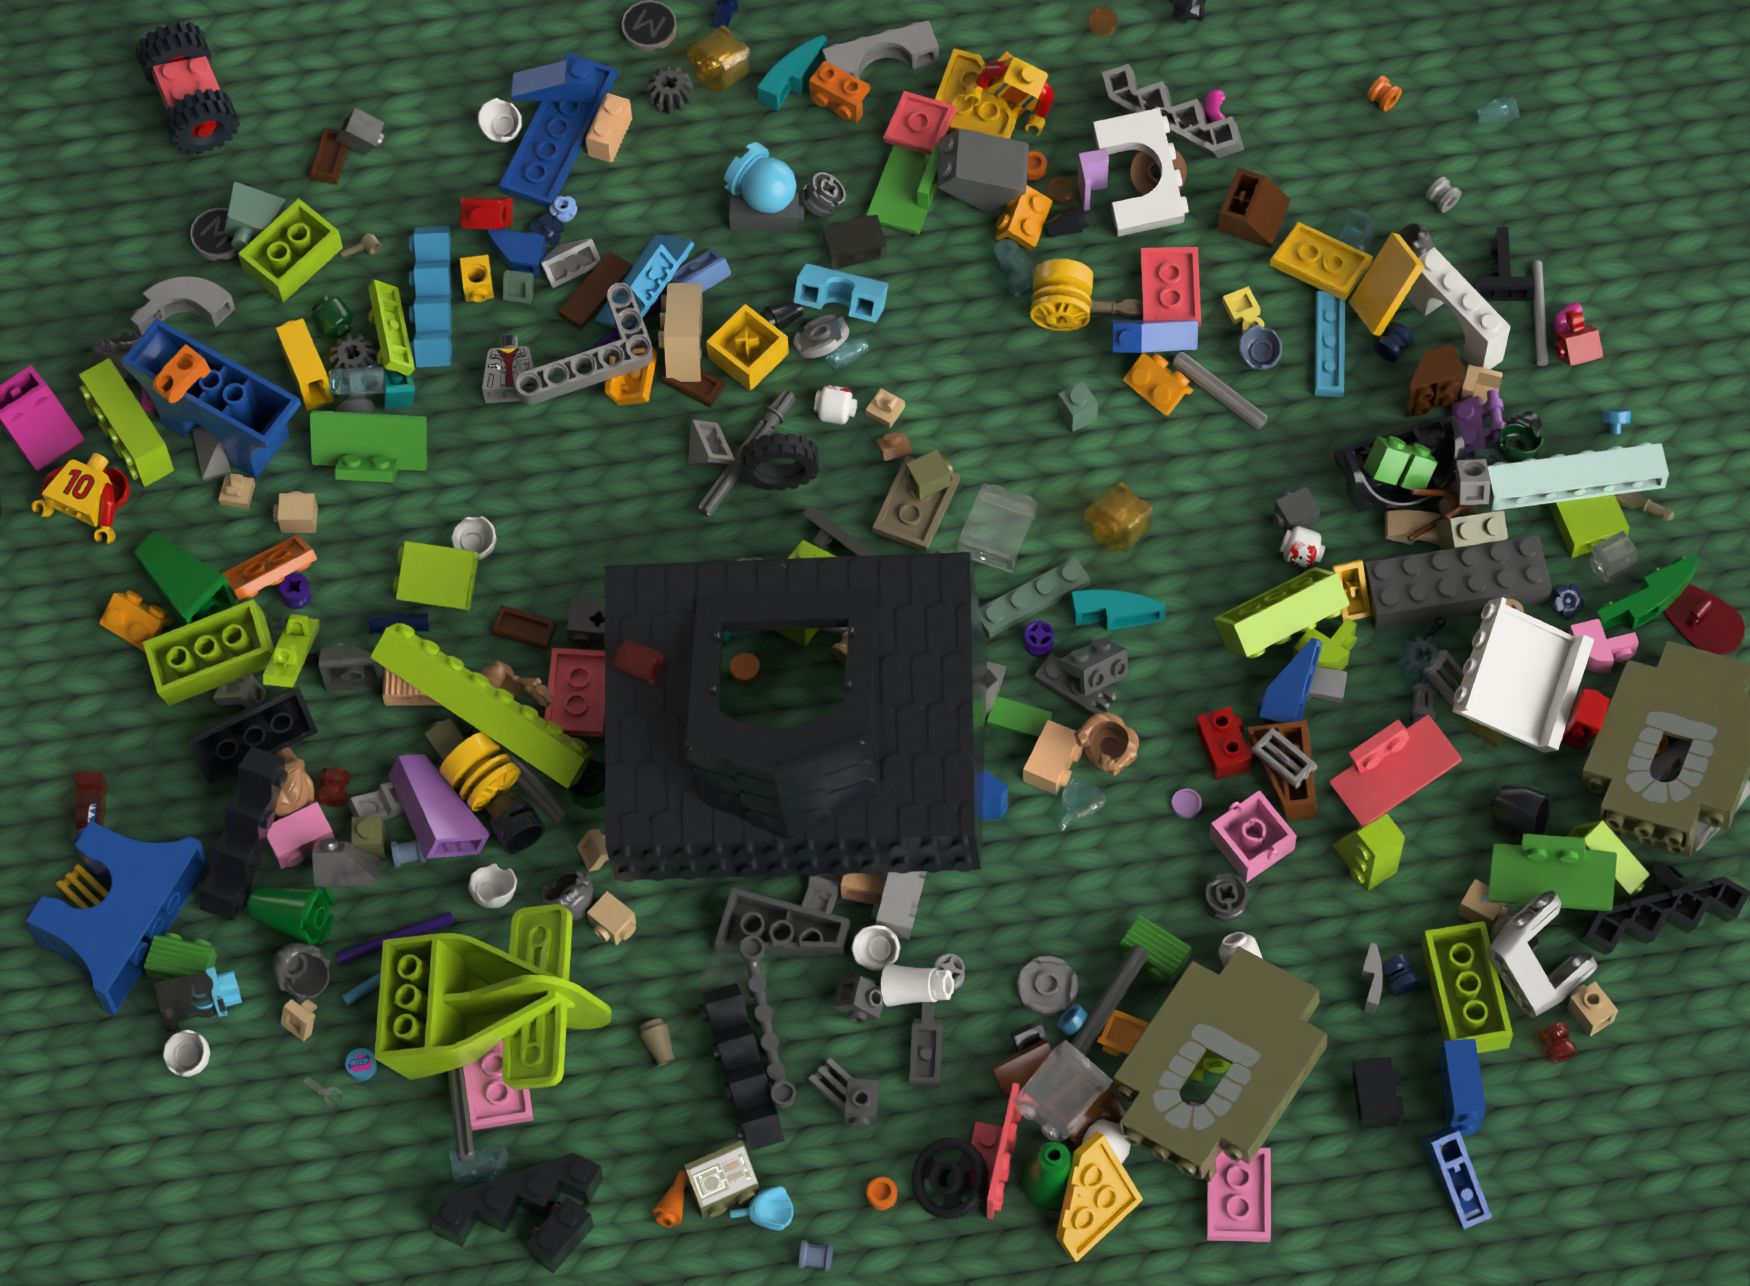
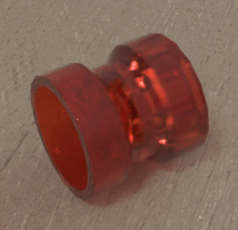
(333, 787)
(1558, 1042)

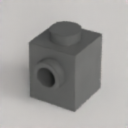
(1295, 510)
(861, 1103)

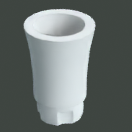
(915, 985)

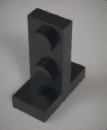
(1500, 284)

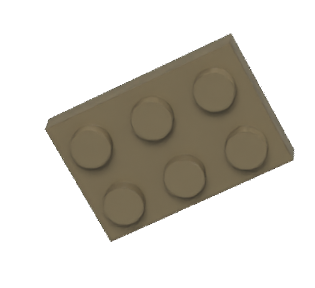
(908, 518)

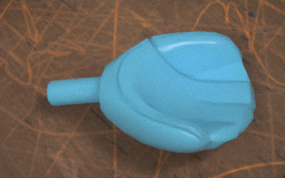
(768, 1209)

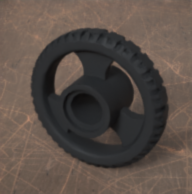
(937, 1173)

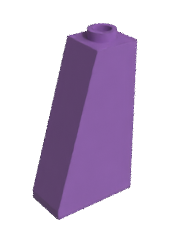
(435, 810)

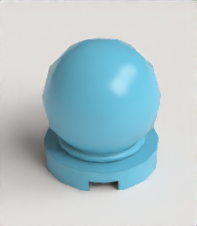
(763, 181)

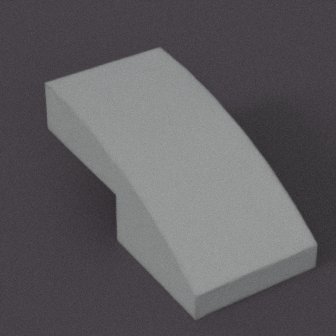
(1328, 684)
(377, 803)
(823, 892)
(1373, 975)

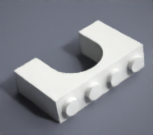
(1144, 133)
(1483, 327)

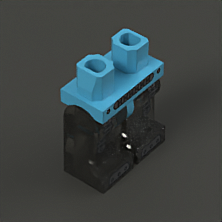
(196, 996)

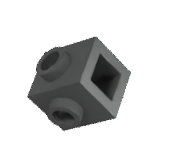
(859, 999)

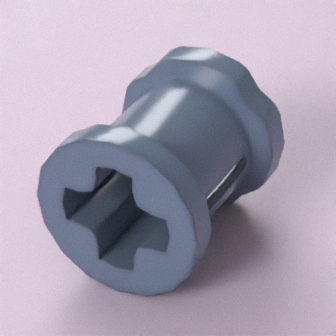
(407, 852)
(815, 1256)

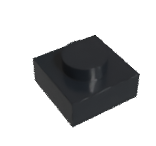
(1669, 876)
(1028, 1035)

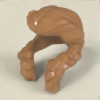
(502, 676)
(1108, 742)
(298, 789)

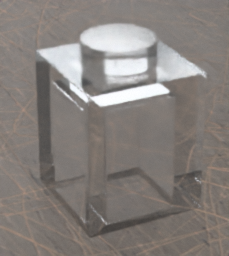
(1614, 556)

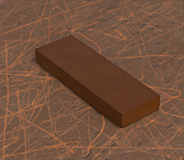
(593, 291)

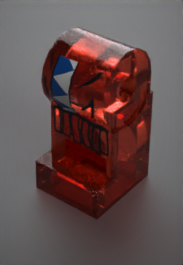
(90, 798)

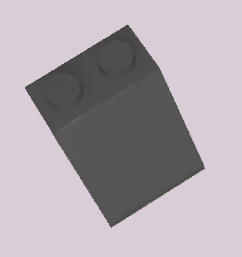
(982, 168)

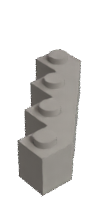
(1185, 120)
(899, 902)

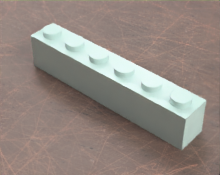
(1577, 476)

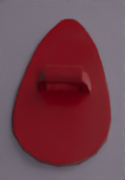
(1706, 621)

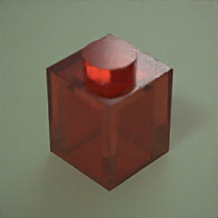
(637, 661)

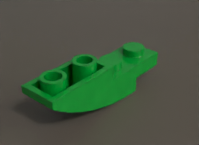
(1658, 592)

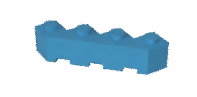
(433, 296)

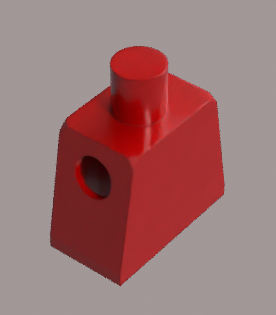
(485, 212)

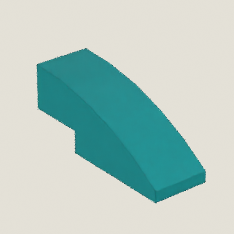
(791, 73)
(1115, 608)

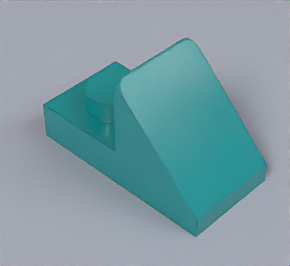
(398, 390)

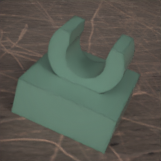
(518, 286)

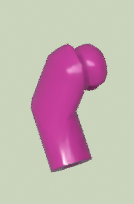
(1212, 105)
(1560, 322)

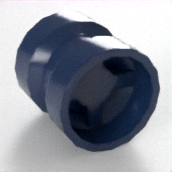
(1393, 342)
(1400, 974)

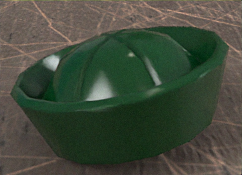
(590, 788)

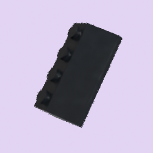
(266, 726)

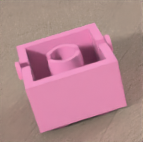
(1252, 836)

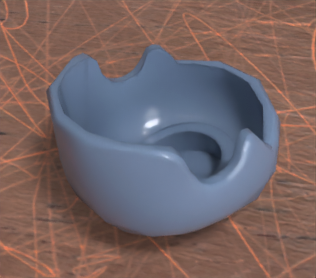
(1260, 348)

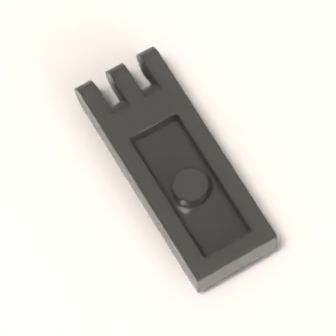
(1069, 688)

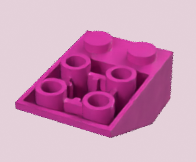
(36, 419)

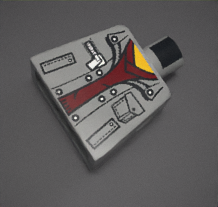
(502, 370)

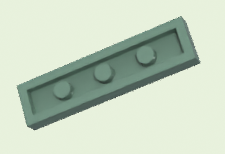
(1033, 597)

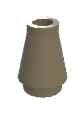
(657, 1040)

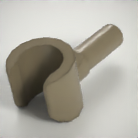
(368, 242)

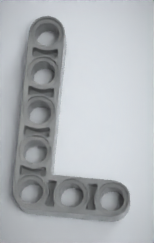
(595, 357)

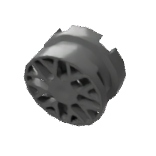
(823, 194)
(1226, 897)

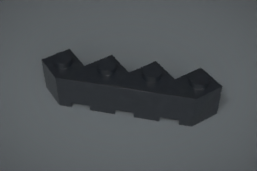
(247, 825)
(1677, 907)
(742, 1067)
(529, 1188)

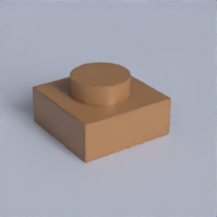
(894, 446)

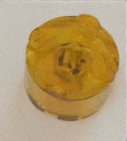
(719, 59)
(1119, 518)

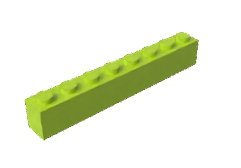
(482, 704)

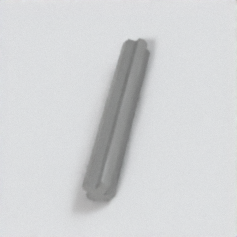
(1220, 390)

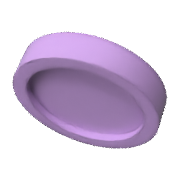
(1186, 803)

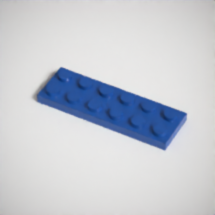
(553, 143)

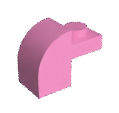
(1605, 650)

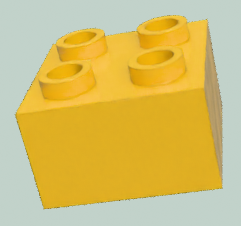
(747, 347)

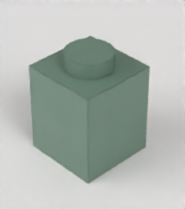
(1077, 406)

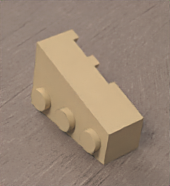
(682, 331)

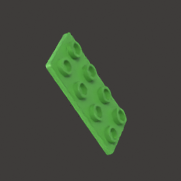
(906, 189)
(368, 444)
(1553, 863)

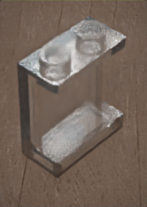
(997, 527)
(1061, 1091)

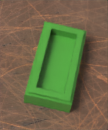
(1018, 718)

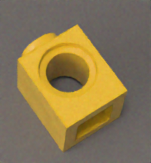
(477, 268)

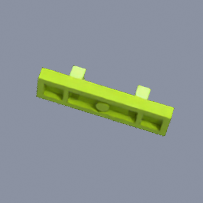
(391, 328)
(291, 651)

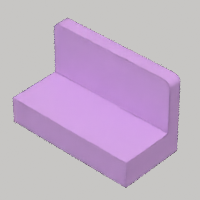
(1092, 174)

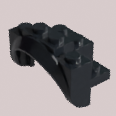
(1370, 493)

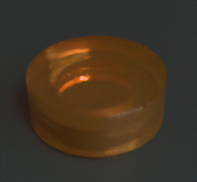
(1103, 21)
(1061, 190)

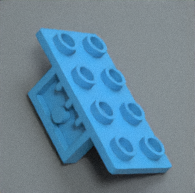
(650, 275)

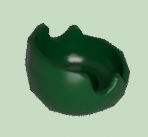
(1519, 442)

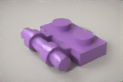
(1471, 420)

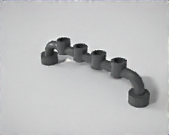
(782, 1091)

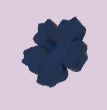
(548, 228)
(1567, 600)

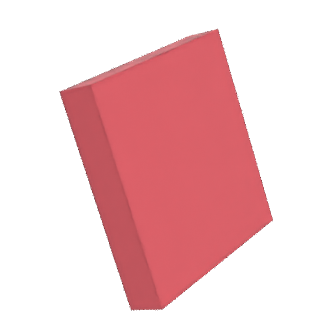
(919, 123)

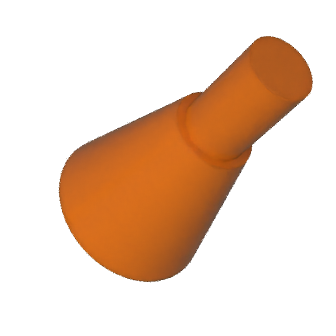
(670, 1207)

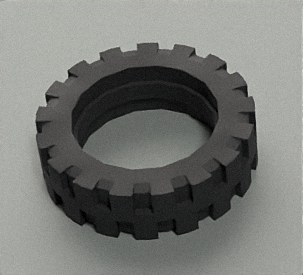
(777, 447)

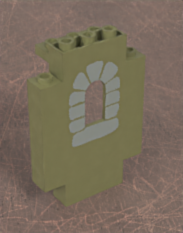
(1688, 698)
(1246, 1017)

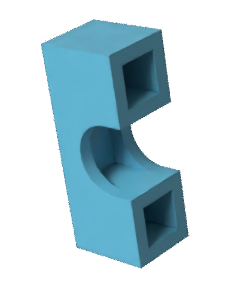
(823, 285)

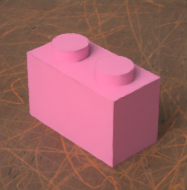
(296, 835)

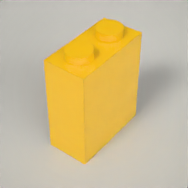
(304, 364)

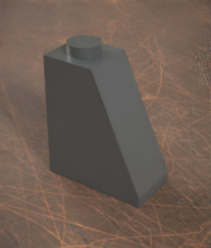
(745, 218)

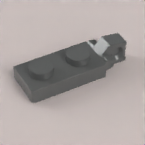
(926, 1049)

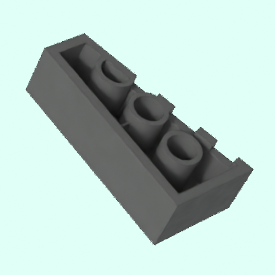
(781, 926)

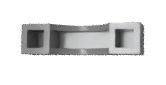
(910, 44)

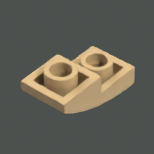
(1402, 523)

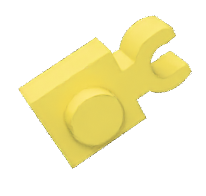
(1243, 308)

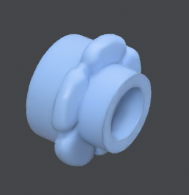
(565, 214)

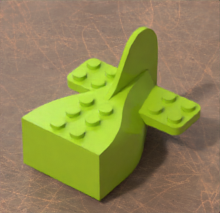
(457, 997)

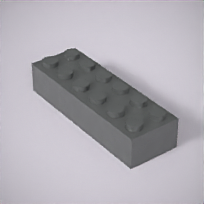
(1456, 581)

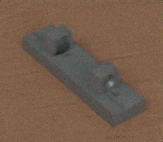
(830, 531)

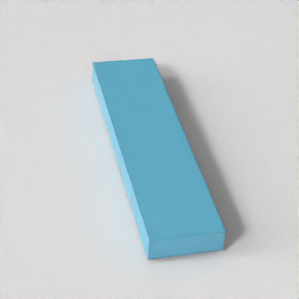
(1329, 345)

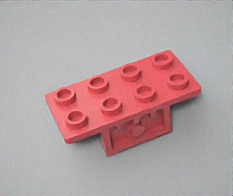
(1394, 767)
(994, 1144)

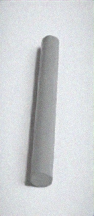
(1539, 314)

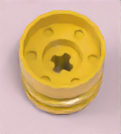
(1061, 295)
(479, 771)

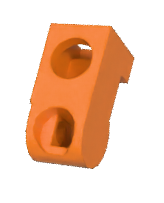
(180, 374)

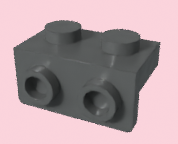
(1096, 665)

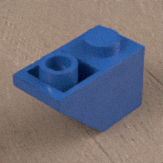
(519, 250)

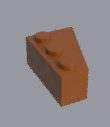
(1298, 802)

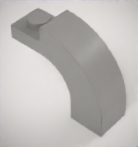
(183, 295)

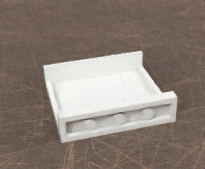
(1522, 676)

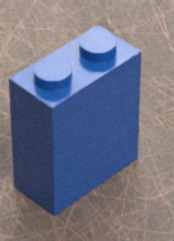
(1462, 1085)

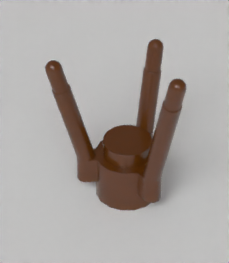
(1448, 506)

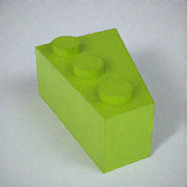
(1372, 851)

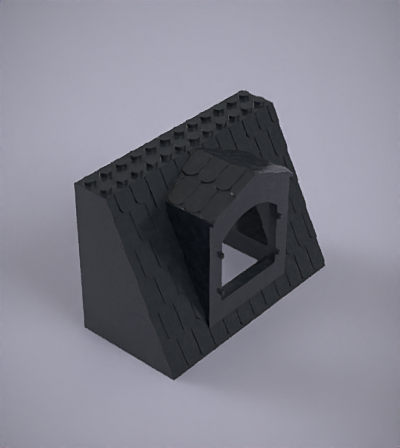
(860, 791)

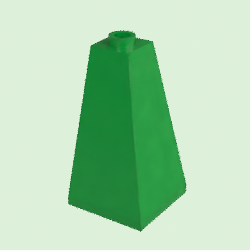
(183, 581)

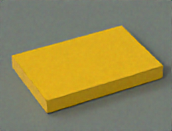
(1321, 261)
(1386, 284)

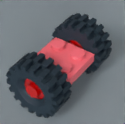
(180, 67)

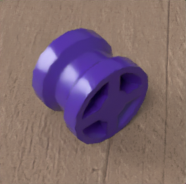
(293, 597)
(1039, 631)

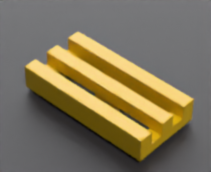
(71, 878)

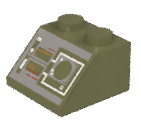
(721, 1180)

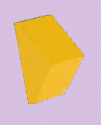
(1354, 584)

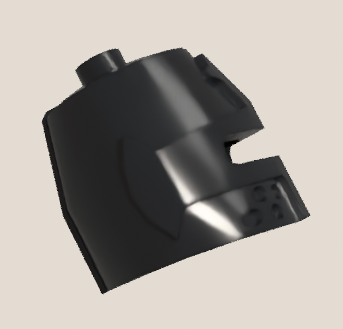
(1520, 811)
(514, 822)

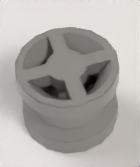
(1443, 194)
(954, 965)

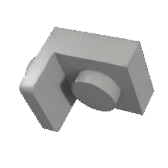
(244, 691)

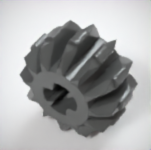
(669, 89)
(353, 353)

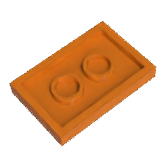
(269, 567)

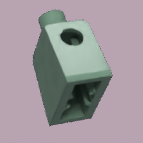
(250, 213)

